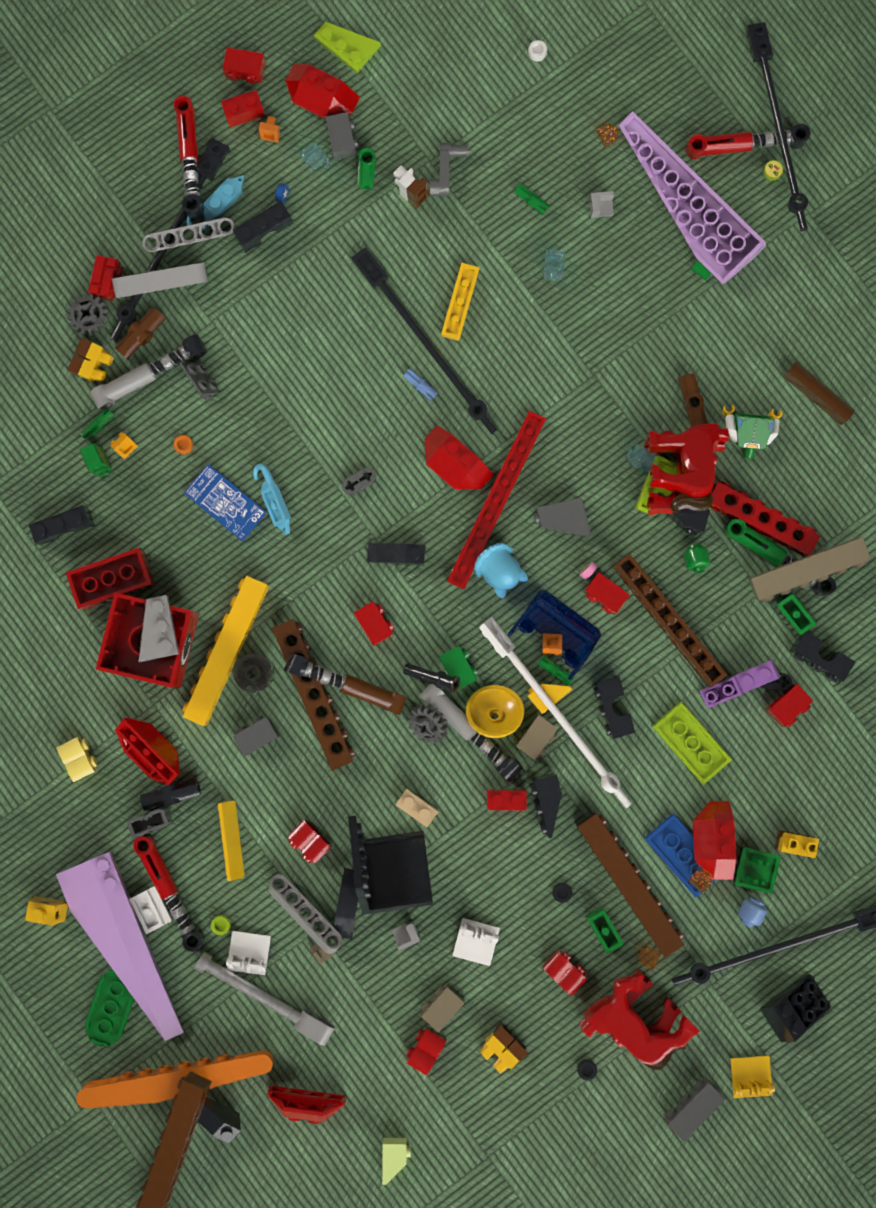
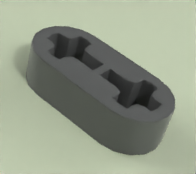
(361, 485)

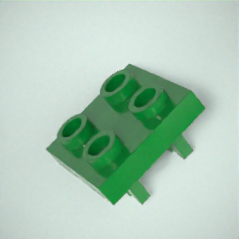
(757, 870)

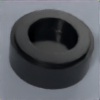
(562, 892)
(587, 1069)

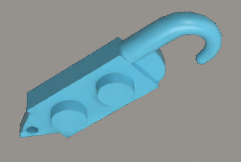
(221, 199)
(273, 499)

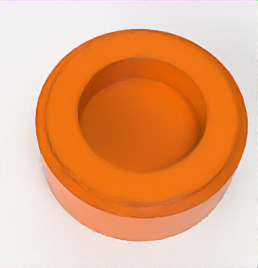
(183, 444)

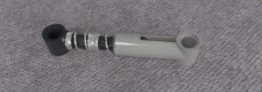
(107, 394)
(457, 719)

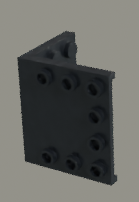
(389, 870)

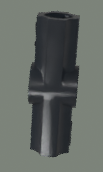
(170, 794)

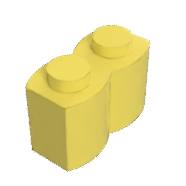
(77, 758)

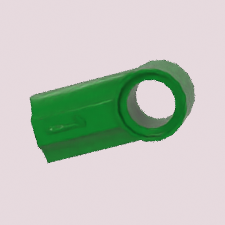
(366, 169)

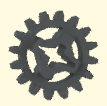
(84, 321)
(427, 724)

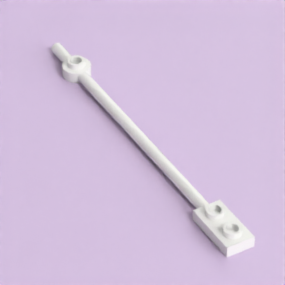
(505, 647)

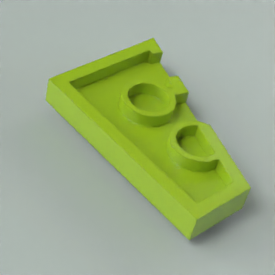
(346, 45)
(665, 465)

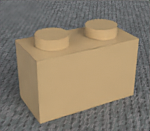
(417, 807)

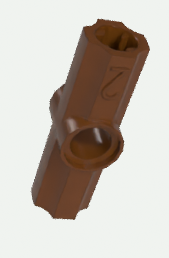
(140, 333)
(690, 390)

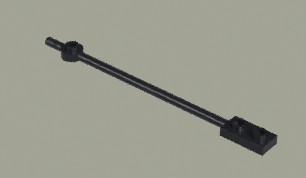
(762, 52)
(206, 169)
(376, 277)
(864, 920)

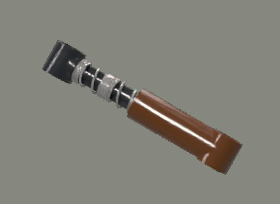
(347, 684)

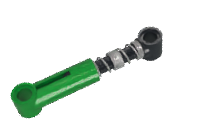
(770, 551)

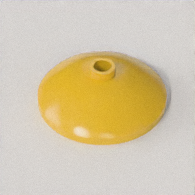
(497, 702)

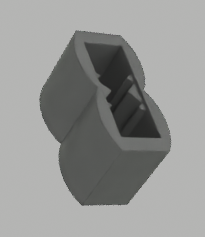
(147, 822)

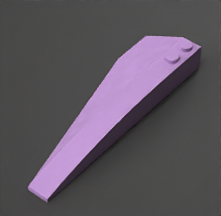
(708, 224)
(104, 911)

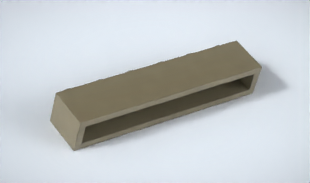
(809, 568)

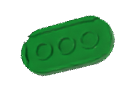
(108, 1010)

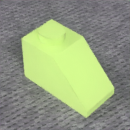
(394, 1157)

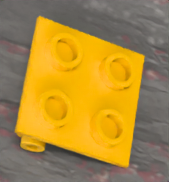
(751, 1077)

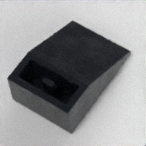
(548, 796)
(795, 1009)

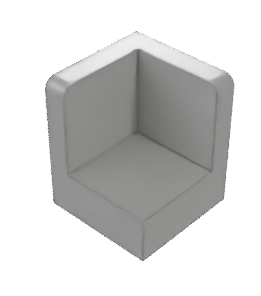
(601, 204)
(406, 935)

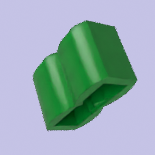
(96, 460)

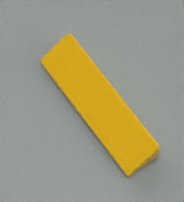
(231, 840)

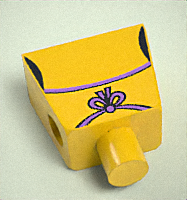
(44, 911)

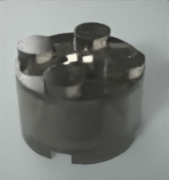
(245, 680)

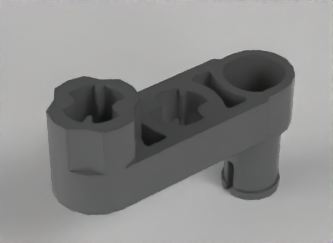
(440, 185)

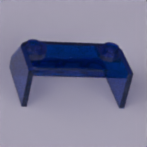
(552, 616)

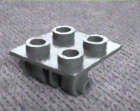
(200, 379)

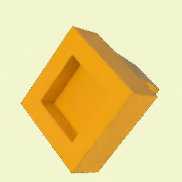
(123, 445)

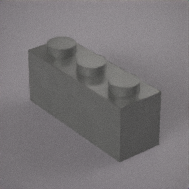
(694, 1109)

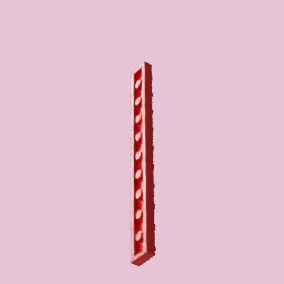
(496, 500)

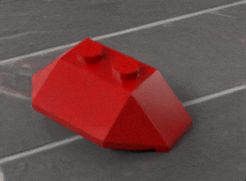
(320, 91)
(454, 461)
(149, 750)
(715, 840)
(305, 1104)

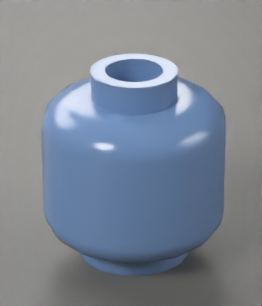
(752, 912)

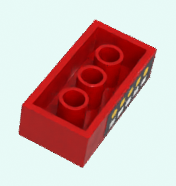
(117, 574)

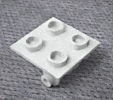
(476, 941)
(248, 953)

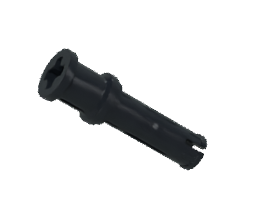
(439, 678)

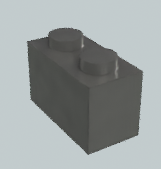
(341, 137)
(255, 736)

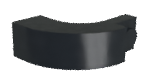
(346, 906)

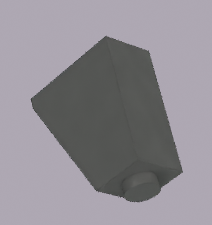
(564, 517)

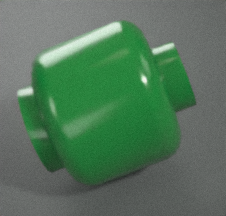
(696, 558)

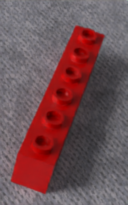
(785, 538)

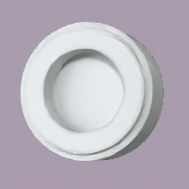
(537, 50)

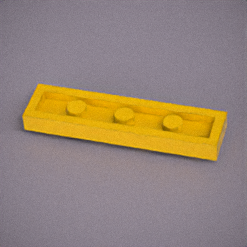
(460, 301)

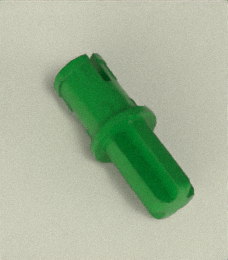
(531, 198)
(97, 424)
(555, 670)

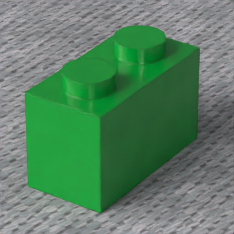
(796, 612)
(456, 665)
(604, 929)

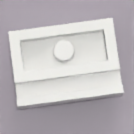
(150, 910)

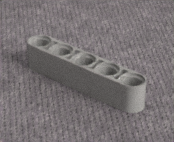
(178, 233)
(159, 280)
(306, 923)

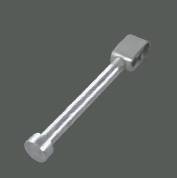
(305, 1023)

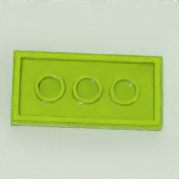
(691, 743)

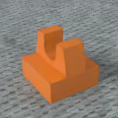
(269, 130)
(552, 644)

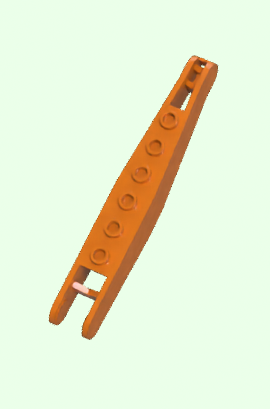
(162, 1083)

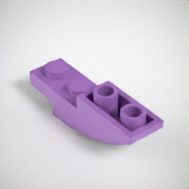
(740, 683)

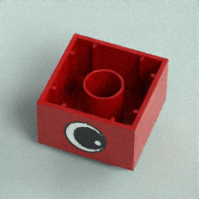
(123, 638)

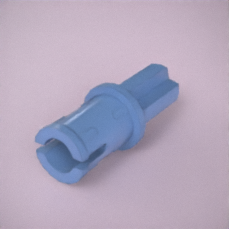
(420, 384)

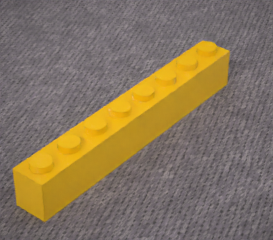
(226, 651)

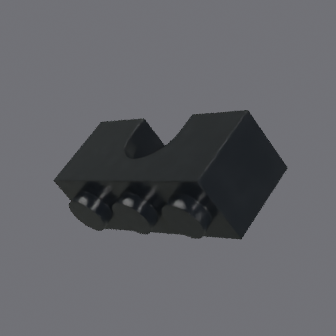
(272, 219)
(54, 526)
(807, 649)
(607, 692)

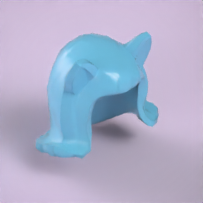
(499, 568)

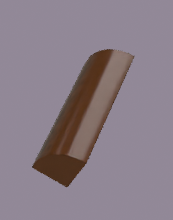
(819, 393)

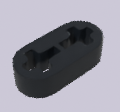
(777, 686)

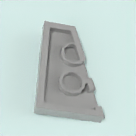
(158, 630)

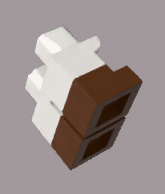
(412, 190)

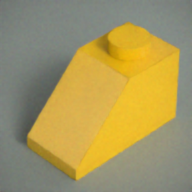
(554, 692)

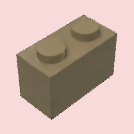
(536, 737)
(442, 1007)

